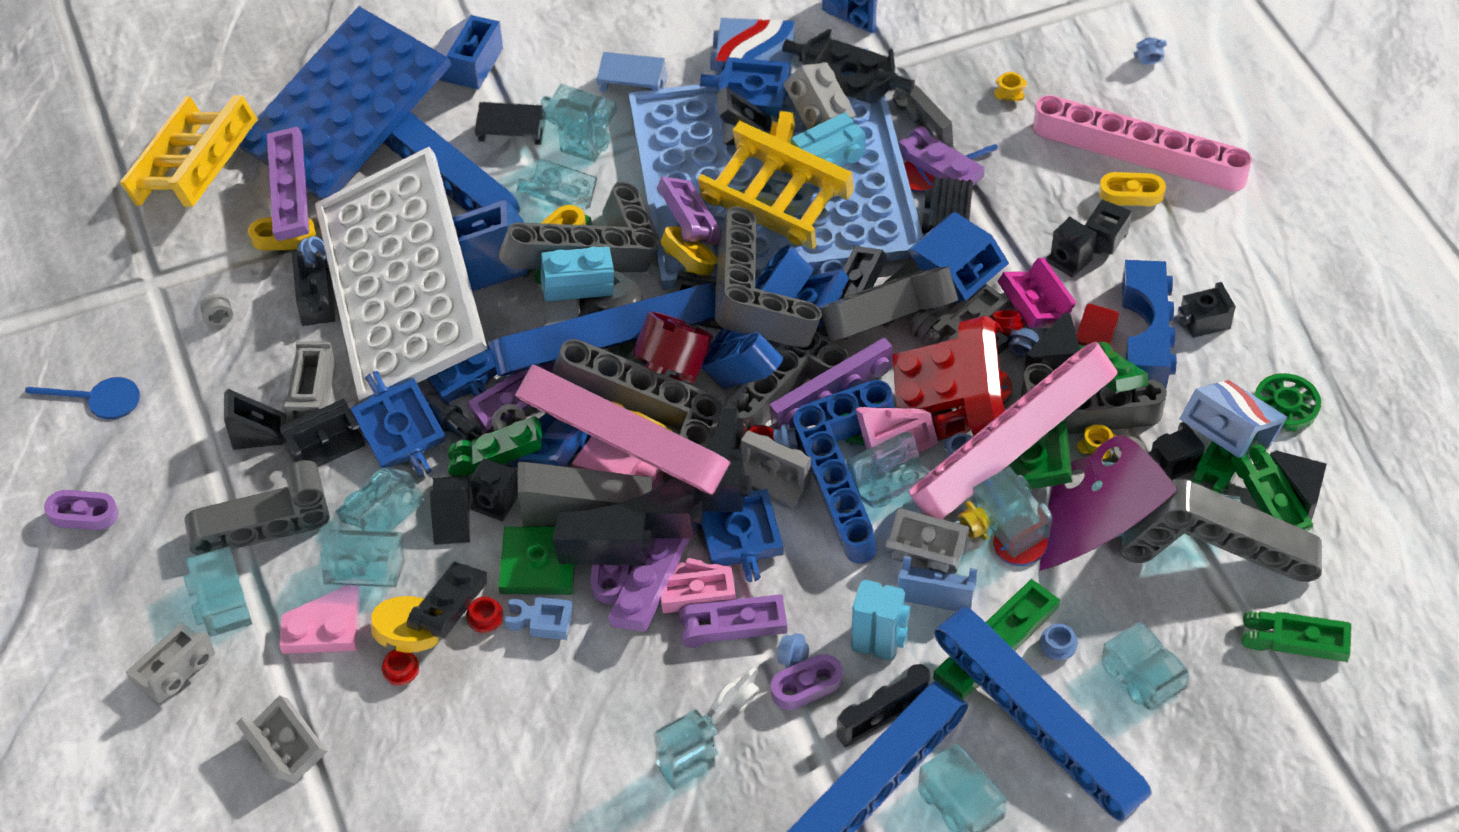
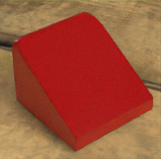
(1097, 325)
(950, 424)

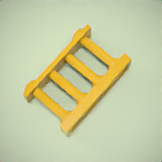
(777, 156)
(204, 161)

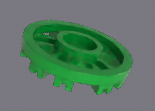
(1289, 399)

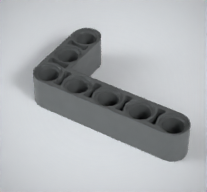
(627, 233)
(748, 309)
(654, 395)
(1226, 526)

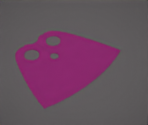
(1091, 518)

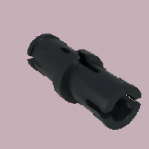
(452, 418)

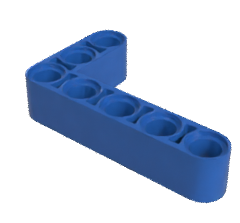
(746, 358)
(832, 467)

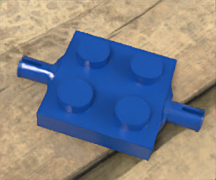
(754, 80)
(464, 377)
(398, 424)
(743, 535)

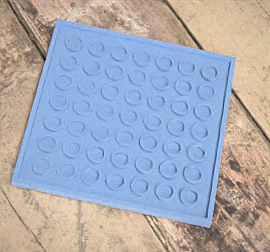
(683, 138)

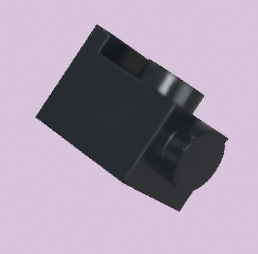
(1109, 233)
(1072, 247)
(1207, 311)
(1178, 451)
(493, 489)

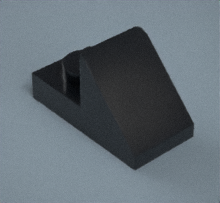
(735, 108)
(450, 510)

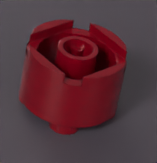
(672, 345)

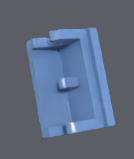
(631, 70)
(936, 587)

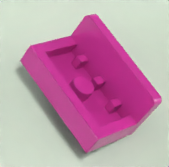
(1037, 294)

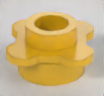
(1010, 87)
(1092, 435)
(976, 520)

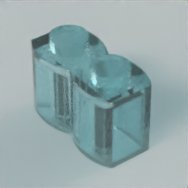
(1144, 666)
(686, 748)

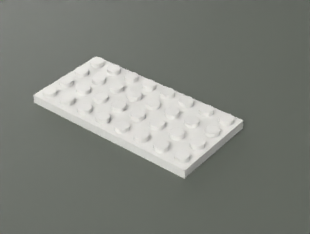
(399, 275)

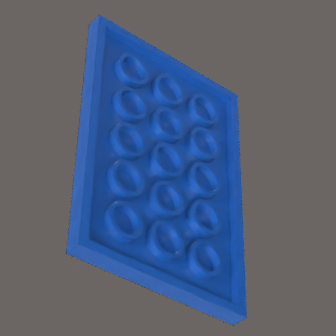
(349, 98)

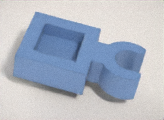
(545, 619)

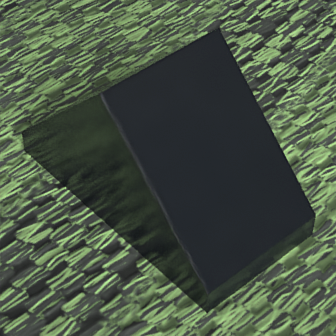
(1055, 345)
(251, 422)
(1303, 476)

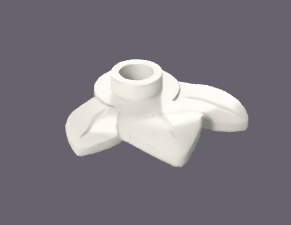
(735, 695)

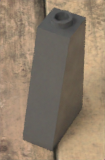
(556, 489)

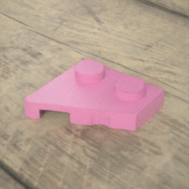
(885, 423)
(697, 583)
(323, 624)

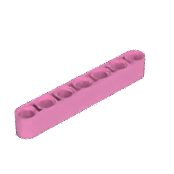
(1142, 143)
(623, 429)
(1013, 431)

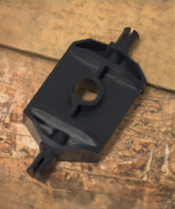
(872, 73)

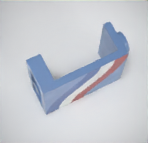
(751, 40)
(1232, 417)

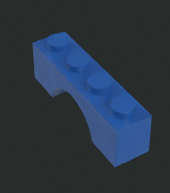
(1146, 293)

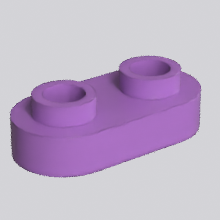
(82, 509)
(605, 576)
(805, 683)

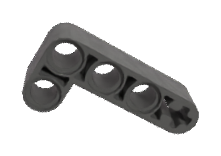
(888, 302)
(796, 367)
(1114, 410)
(262, 515)

